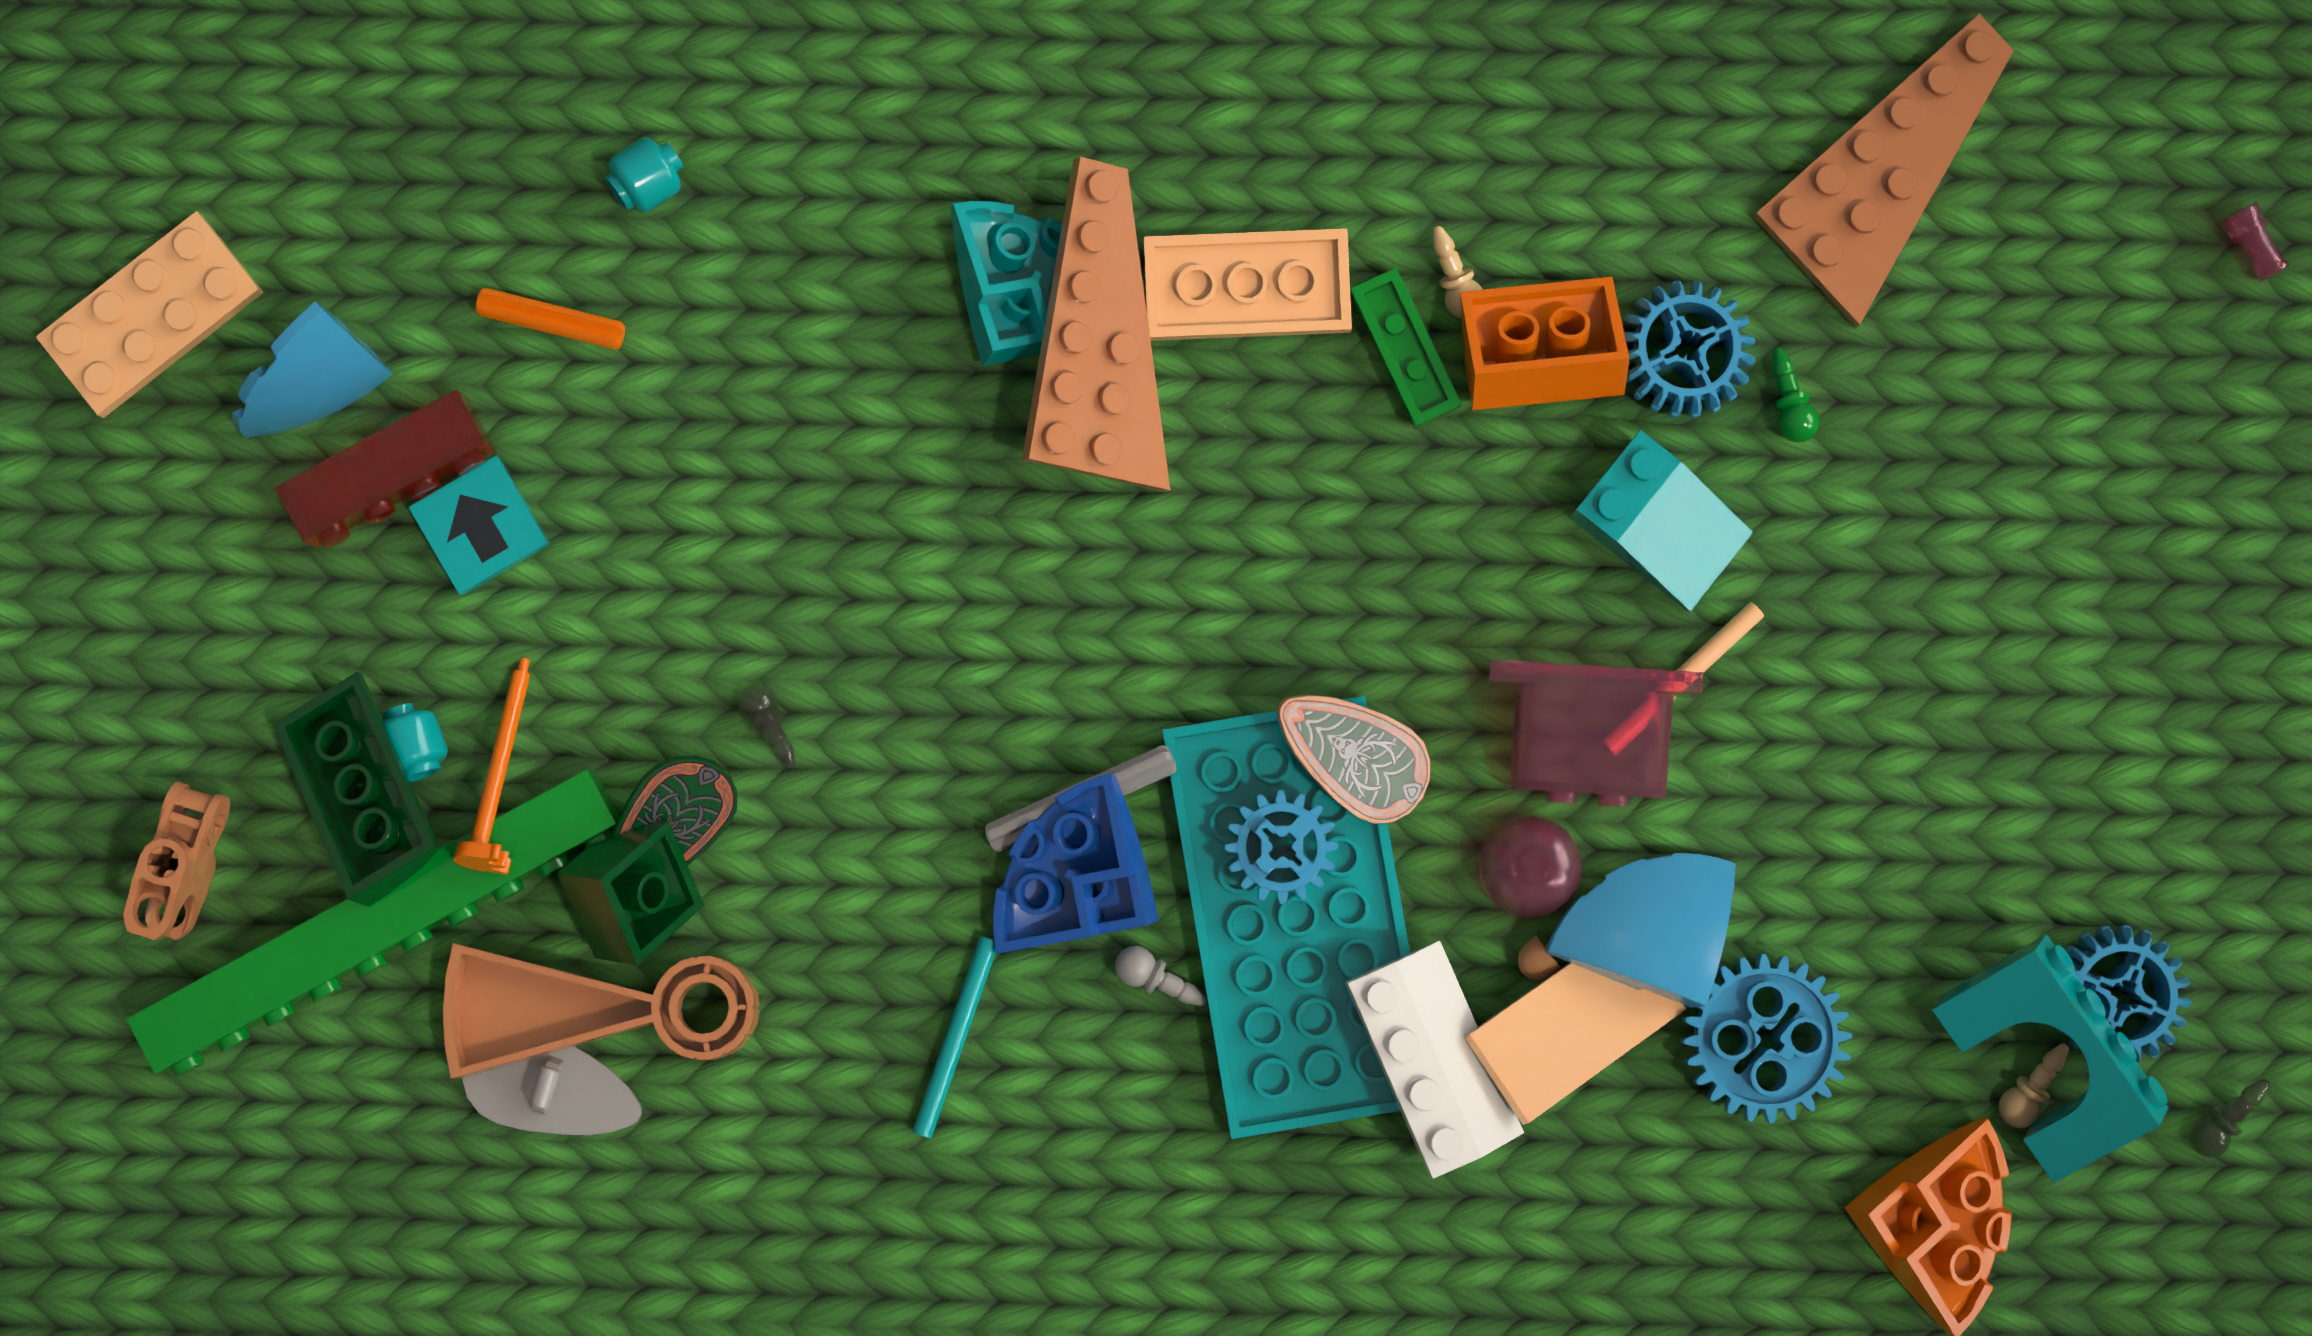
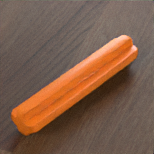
(550, 318)

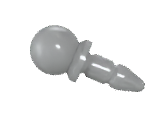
(1138, 968)

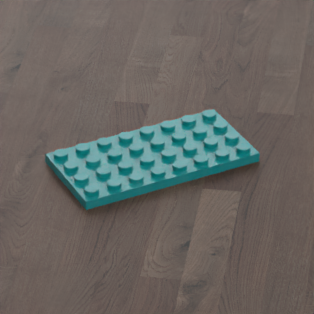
(1275, 970)

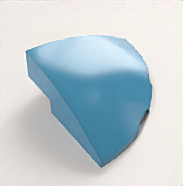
(313, 374)
(1653, 925)

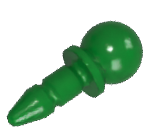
(1797, 418)

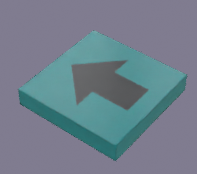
(479, 525)

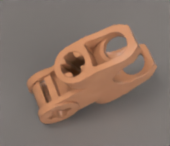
(177, 863)

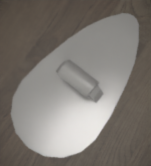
(555, 1095)

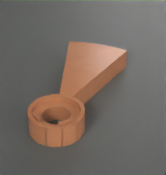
(518, 1010)

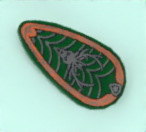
(691, 795)

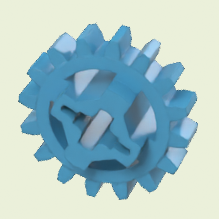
(1297, 830)

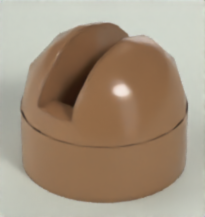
(1535, 962)

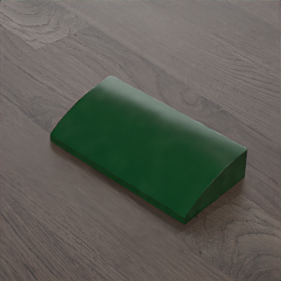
(357, 790)

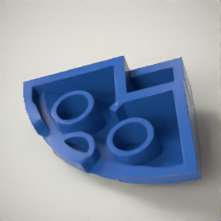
(1075, 872)

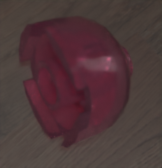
(1530, 866)

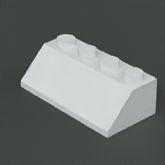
(1418, 1034)

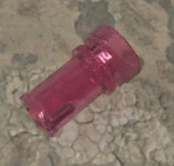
(2249, 231)

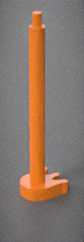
(477, 852)

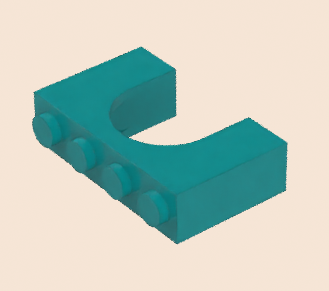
(2042, 988)

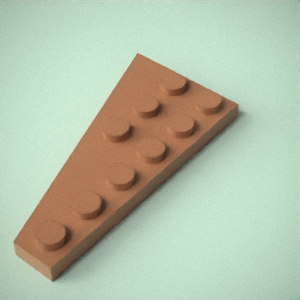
(1868, 190)
(1095, 368)

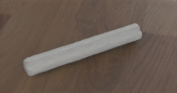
(1130, 775)

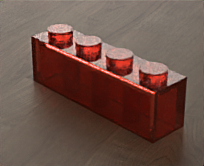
(385, 470)

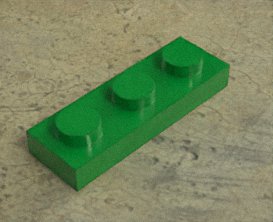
(1405, 348)

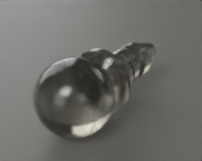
(759, 707)
(2212, 1134)

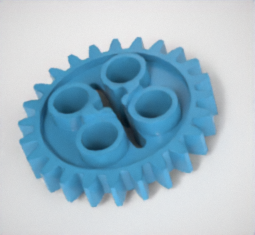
(1799, 1071)

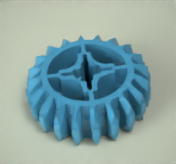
(1694, 371)
(2129, 979)

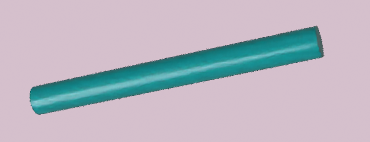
(955, 1037)

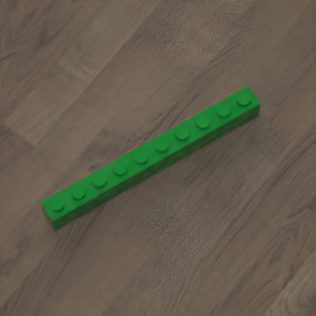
(358, 937)

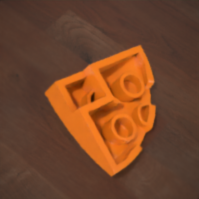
(1941, 1222)

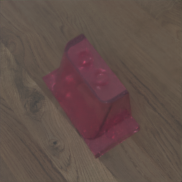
(1592, 728)

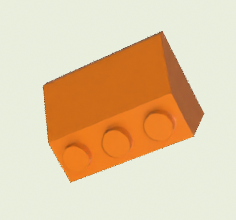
(1543, 343)

